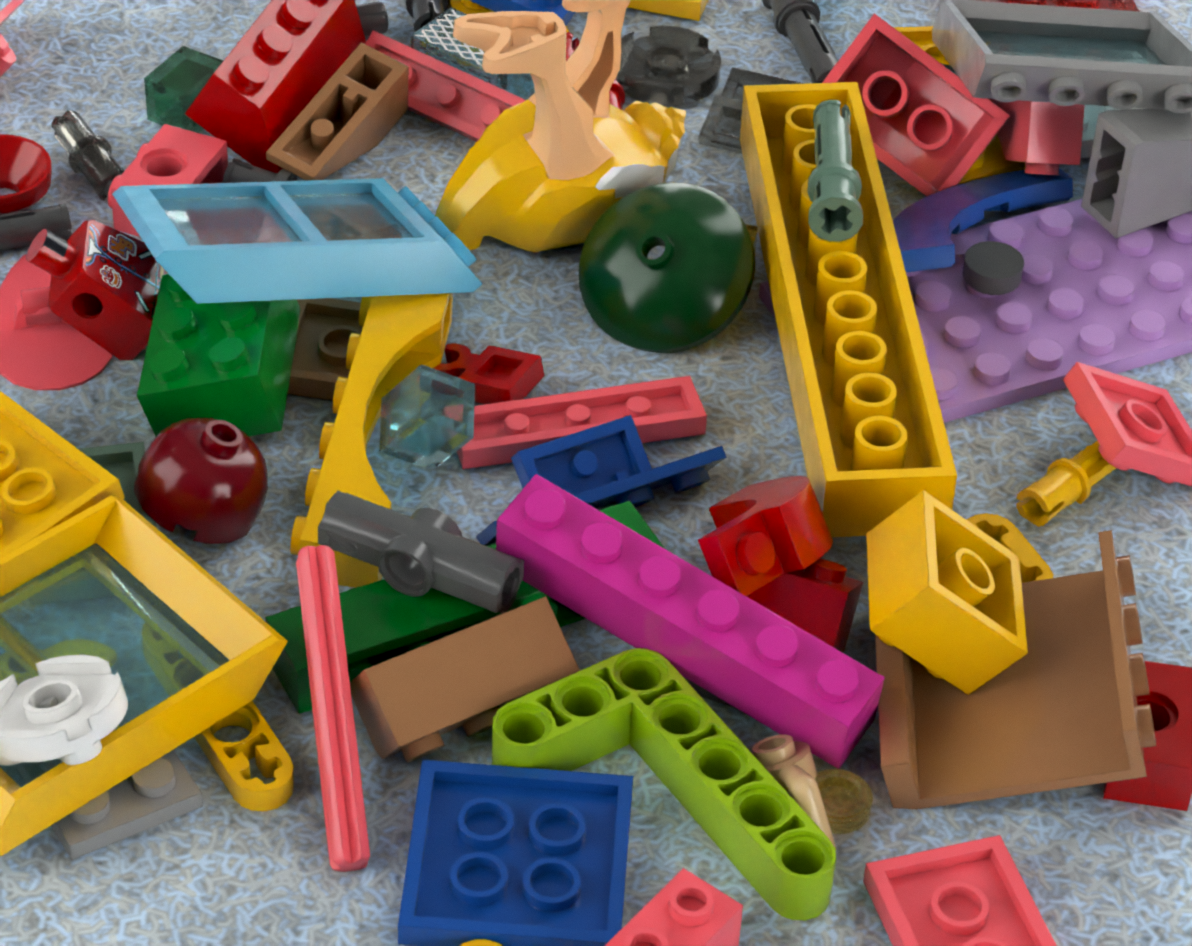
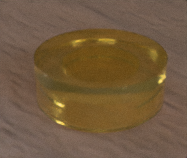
(845, 799)

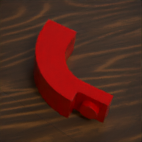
(765, 533)

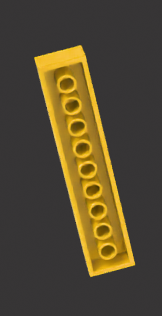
(843, 320)

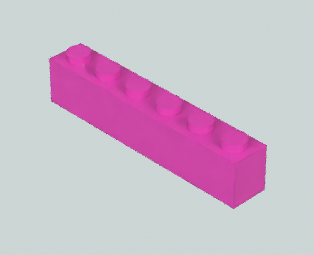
(691, 620)

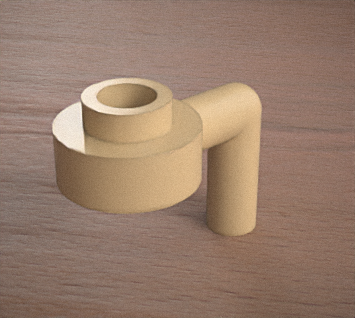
(796, 772)

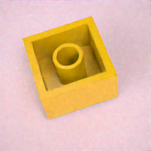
(945, 593)

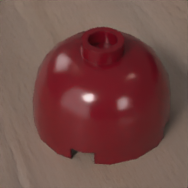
(203, 479)

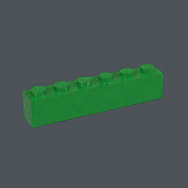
(386, 623)

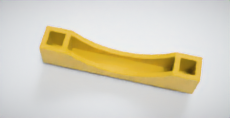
(394, 341)

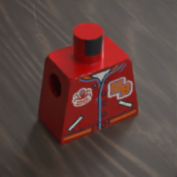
(101, 284)

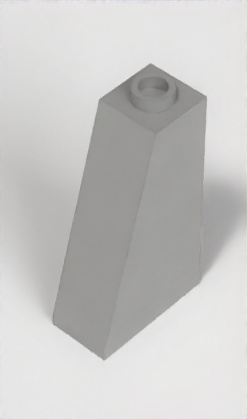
(1139, 169)

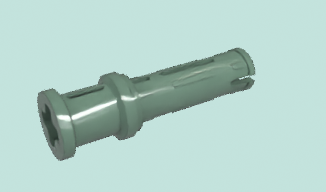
(834, 182)

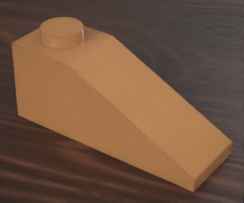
(345, 116)

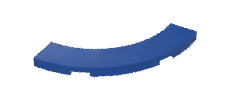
(927, 225)

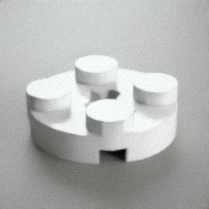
(60, 711)

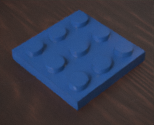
(515, 856)

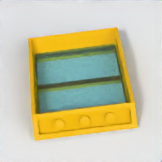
(157, 617)

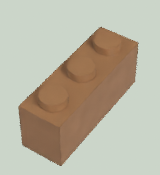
(460, 680)

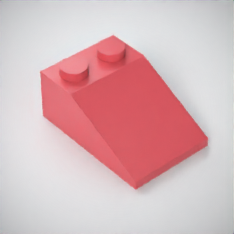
(916, 108)

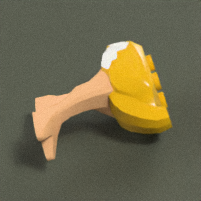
(565, 151)

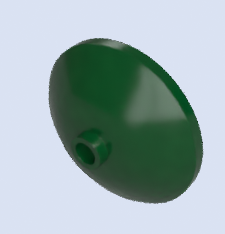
(683, 293)

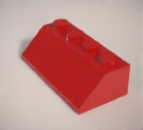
(276, 73)

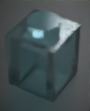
(427, 417)

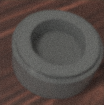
(993, 268)

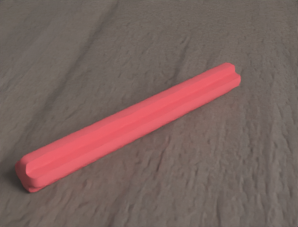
(332, 709)

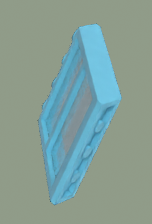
(297, 240)

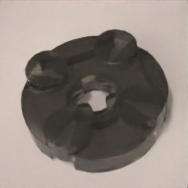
(687, 79)

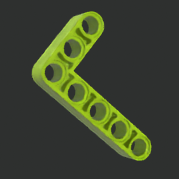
(700, 760)

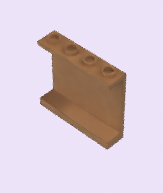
(1041, 724)

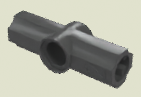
(421, 552)

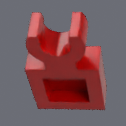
(496, 372)

